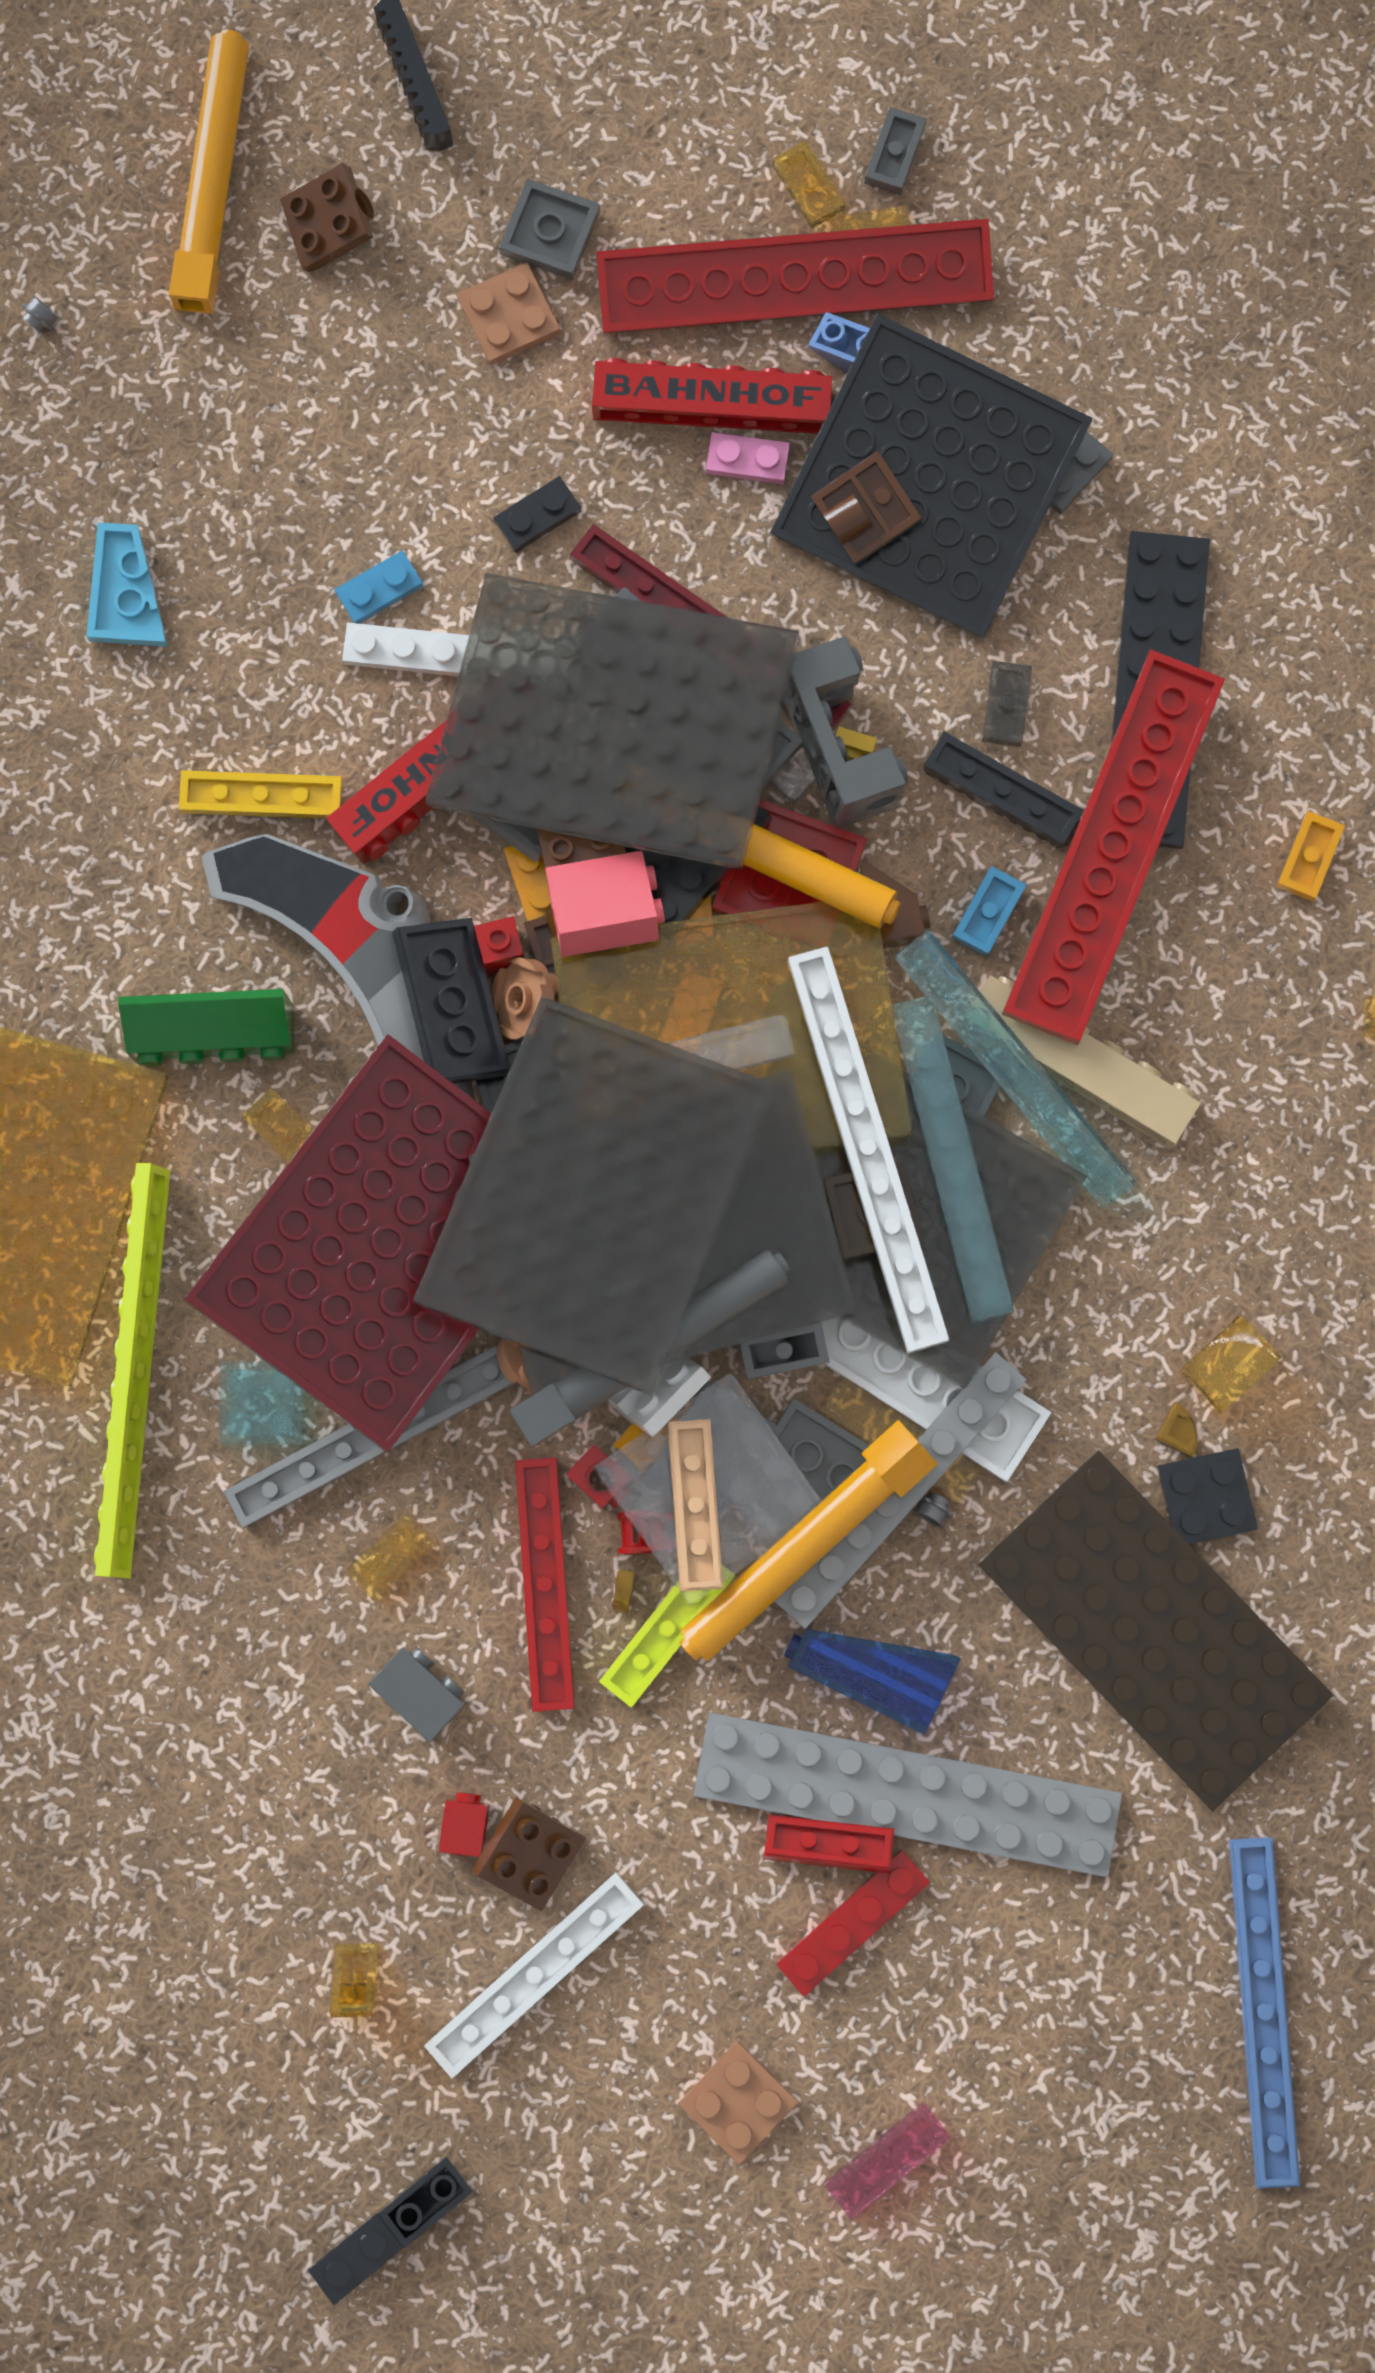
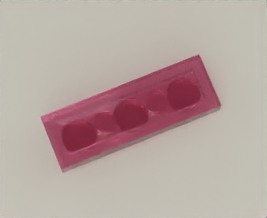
(887, 2160)

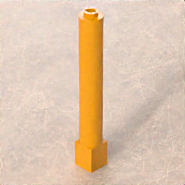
(196, 263)
(821, 878)
(892, 1465)

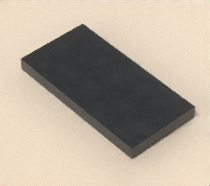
(451, 1000)

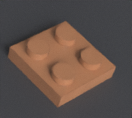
(508, 313)
(738, 2102)

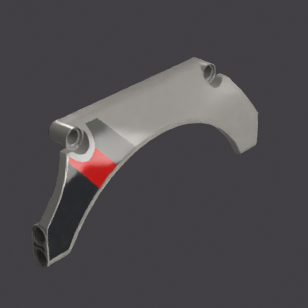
(336, 912)

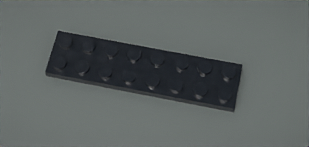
(1165, 615)

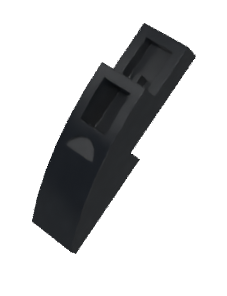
(389, 2230)

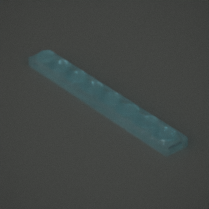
(1014, 1067)
(952, 1159)

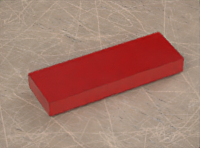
(829, 1844)

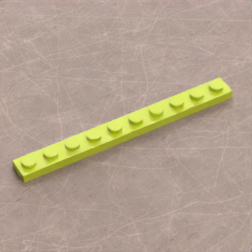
(133, 1371)

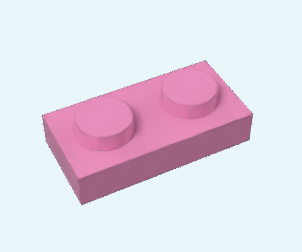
(747, 458)

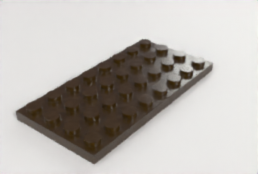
(1155, 1630)

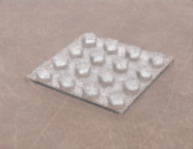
(756, 1482)

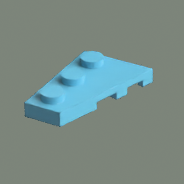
(122, 590)

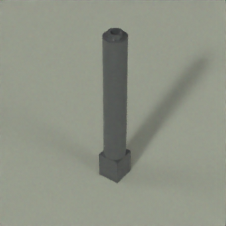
(706, 1313)

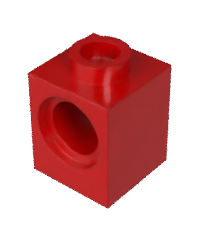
(498, 944)
(581, 1475)
(464, 1825)

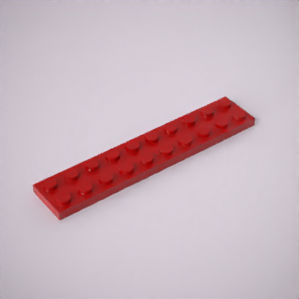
(795, 276)
(1113, 847)

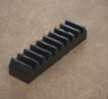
(413, 75)
(1002, 790)

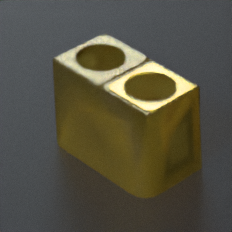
(1229, 1365)

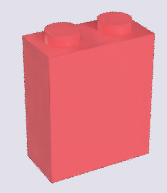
(604, 903)

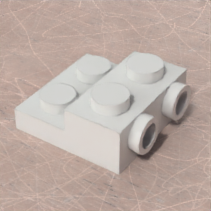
(674, 1388)

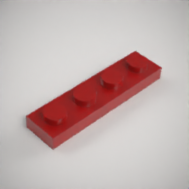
(852, 1924)

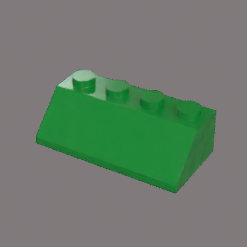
(207, 1026)

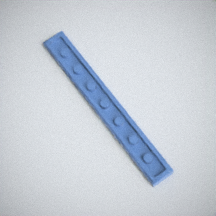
(1264, 2013)

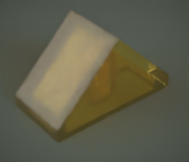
(355, 1981)

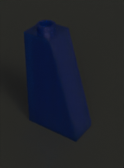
(880, 1675)

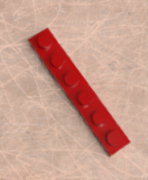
(544, 1584)

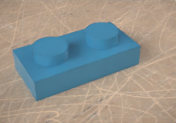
(379, 587)
(989, 911)

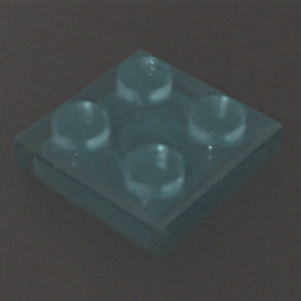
(259, 1406)

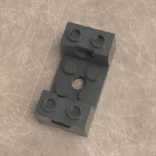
(852, 788)

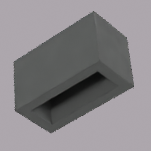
(418, 1693)

